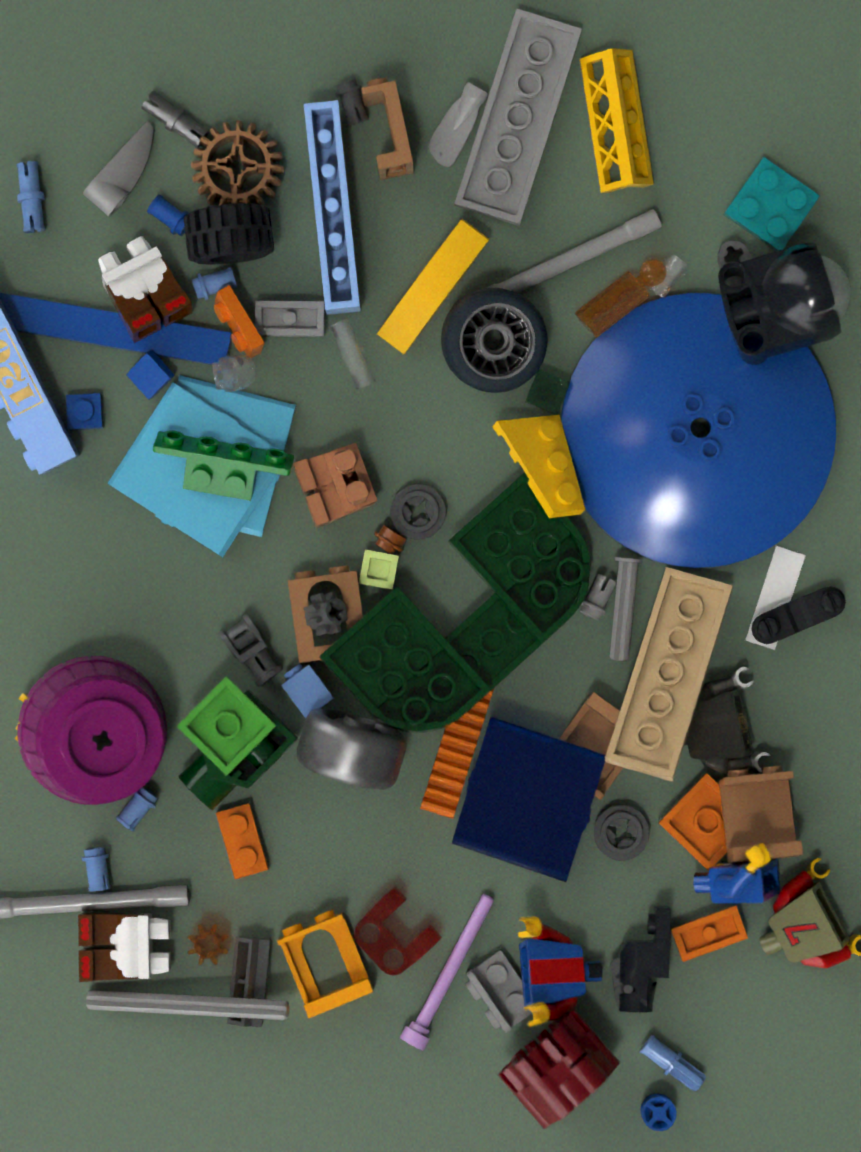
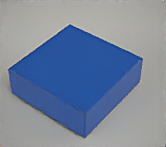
(150, 374)

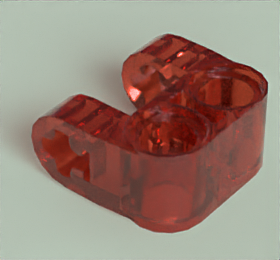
(387, 940)

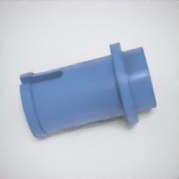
(213, 282)
(137, 808)
(96, 869)

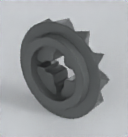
(414, 496)
(626, 848)

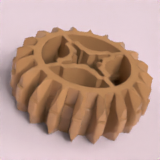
(222, 165)

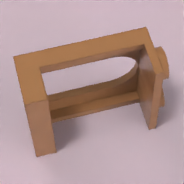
(299, 591)

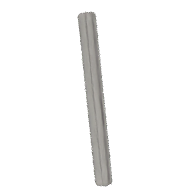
(187, 1005)

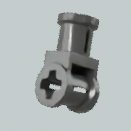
(249, 647)

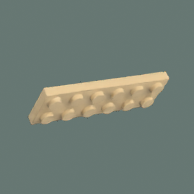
(669, 674)

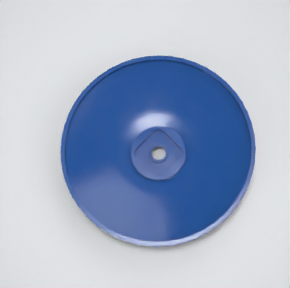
(684, 494)

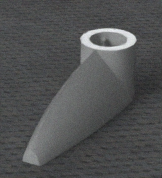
(121, 173)

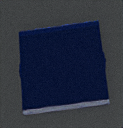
(529, 799)

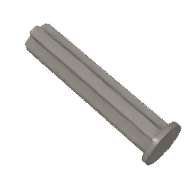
(623, 608)

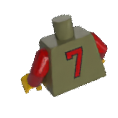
(807, 924)

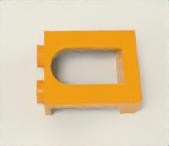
(292, 948)

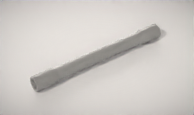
(630, 230)
(159, 897)

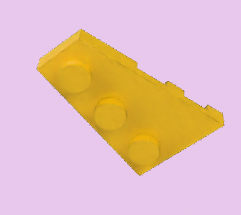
(546, 459)

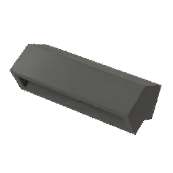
(249, 974)

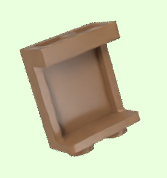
(398, 162)
(593, 730)

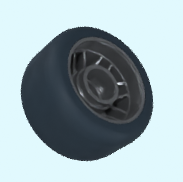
(521, 343)

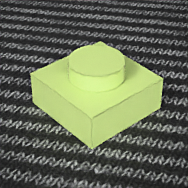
(378, 569)

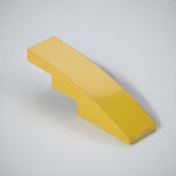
(433, 286)

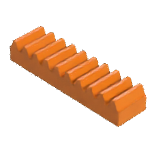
(454, 761)

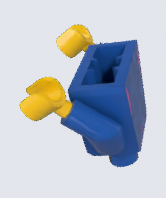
(741, 881)

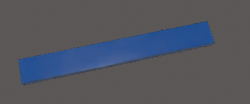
(108, 330)

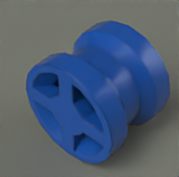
(663, 1116)

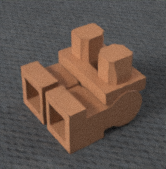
(335, 485)

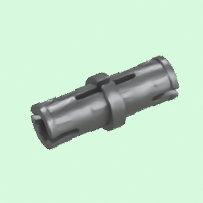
(175, 119)

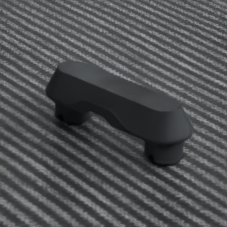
(798, 615)

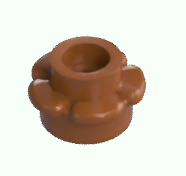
(390, 539)

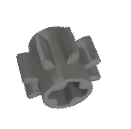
(325, 613)

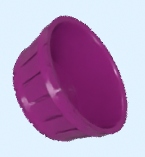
(80, 702)

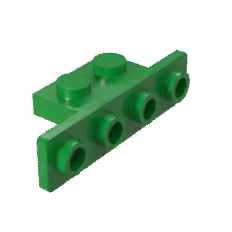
(222, 466)

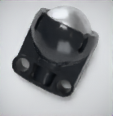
(784, 301)

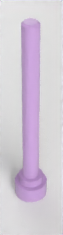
(417, 1031)

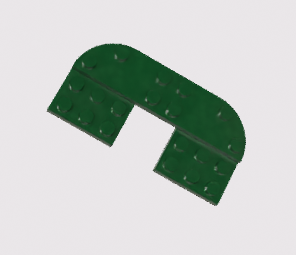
(426, 681)

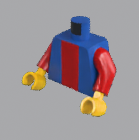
(552, 971)

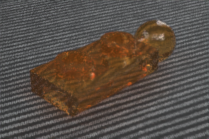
(620, 297)

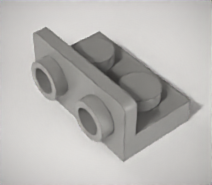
(500, 989)

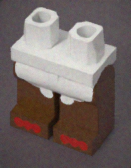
(142, 278)
(133, 944)

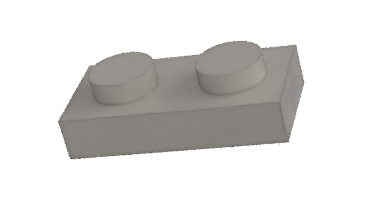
(289, 318)

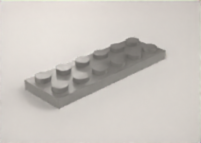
(518, 117)

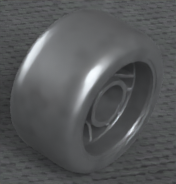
(351, 749)

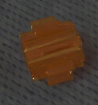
(198, 947)

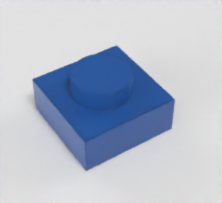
(84, 411)

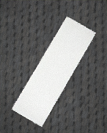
(778, 585)

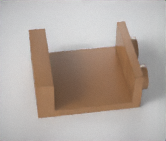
(758, 812)

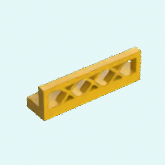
(622, 117)

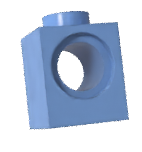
(306, 689)

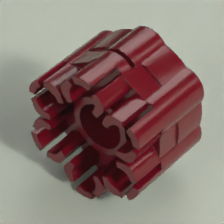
(562, 1076)

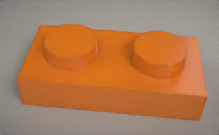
(244, 332)
(242, 841)
(709, 933)

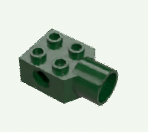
(212, 785)

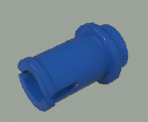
(168, 215)

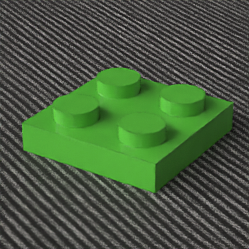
(226, 725)

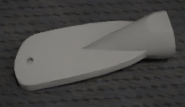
(457, 126)

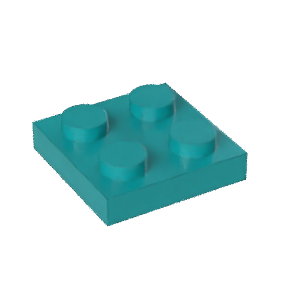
(771, 205)

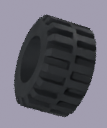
(228, 233)

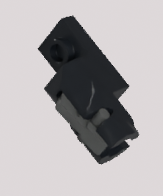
(641, 963)

